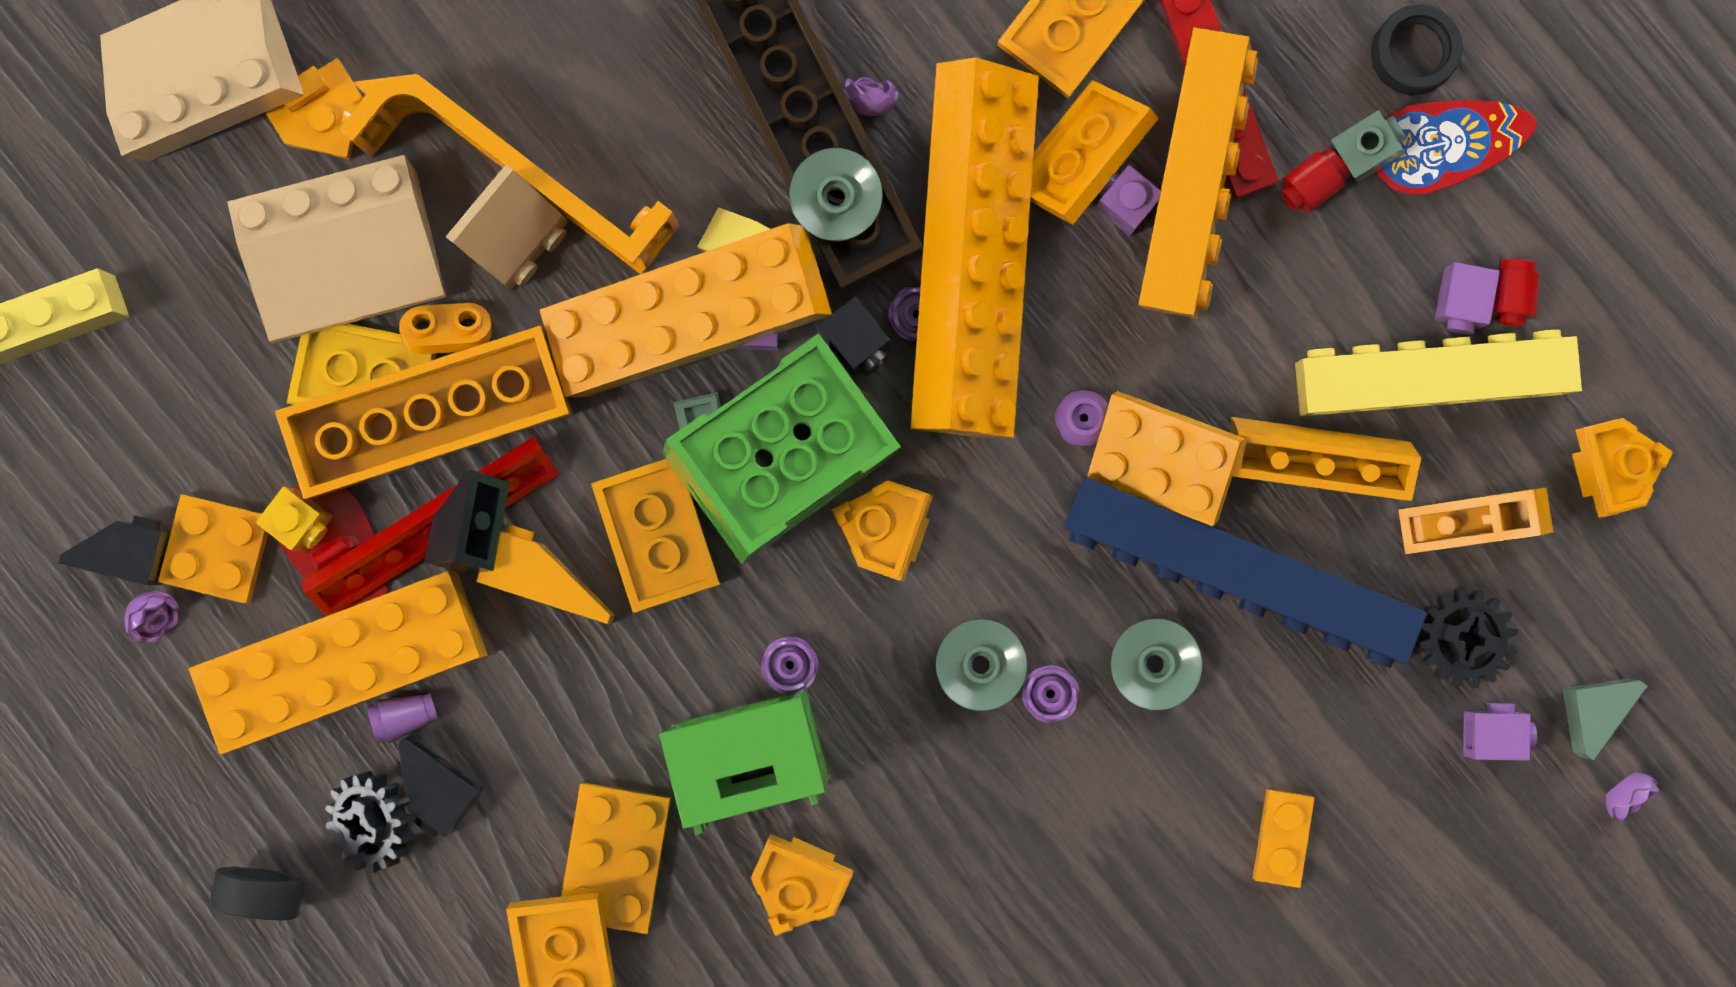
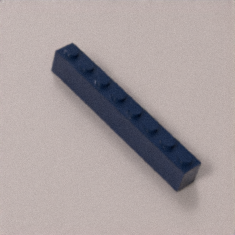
(1243, 571)

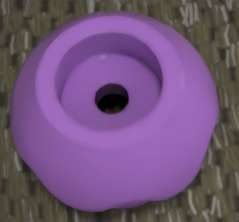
(870, 97)
(902, 311)
(1068, 417)
(150, 616)
(784, 679)
(1065, 697)
(1630, 795)

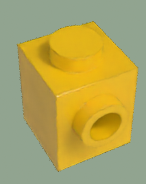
(294, 520)

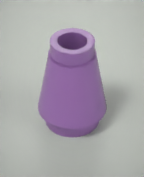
(400, 716)

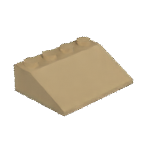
(193, 73)
(337, 248)

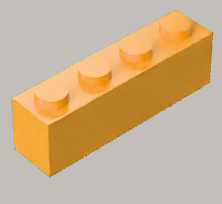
(1326, 459)

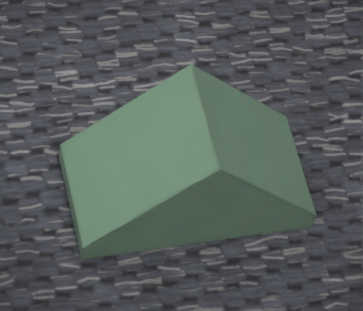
(1597, 711)

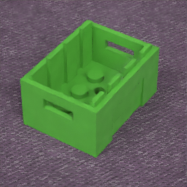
(759, 503)
(714, 747)

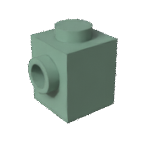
(1370, 145)

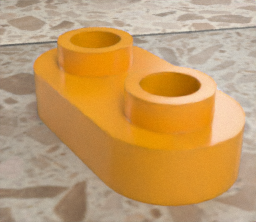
(445, 328)

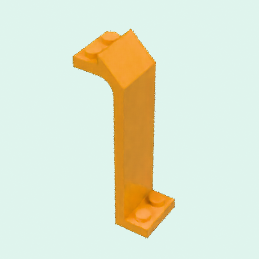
(394, 98)

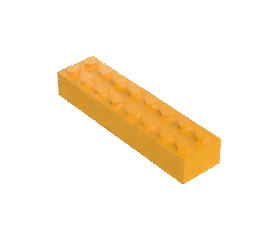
(974, 249)

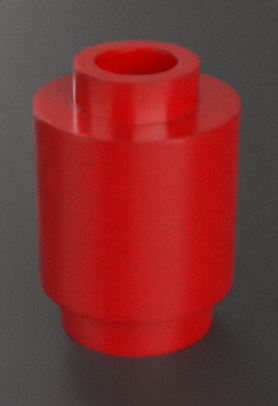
(1314, 181)
(1516, 292)

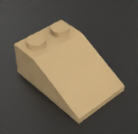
(509, 229)

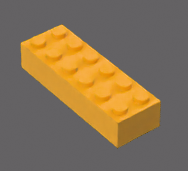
(1196, 173)
(686, 311)
(423, 413)
(338, 662)

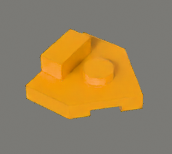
(315, 118)
(1618, 465)
(885, 527)
(798, 883)

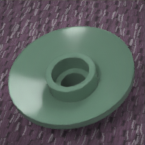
(831, 171)
(1005, 670)
(1179, 671)

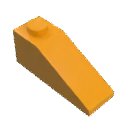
(1476, 521)
(537, 574)

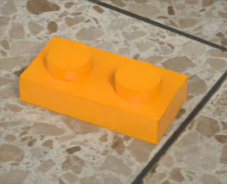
(1283, 838)

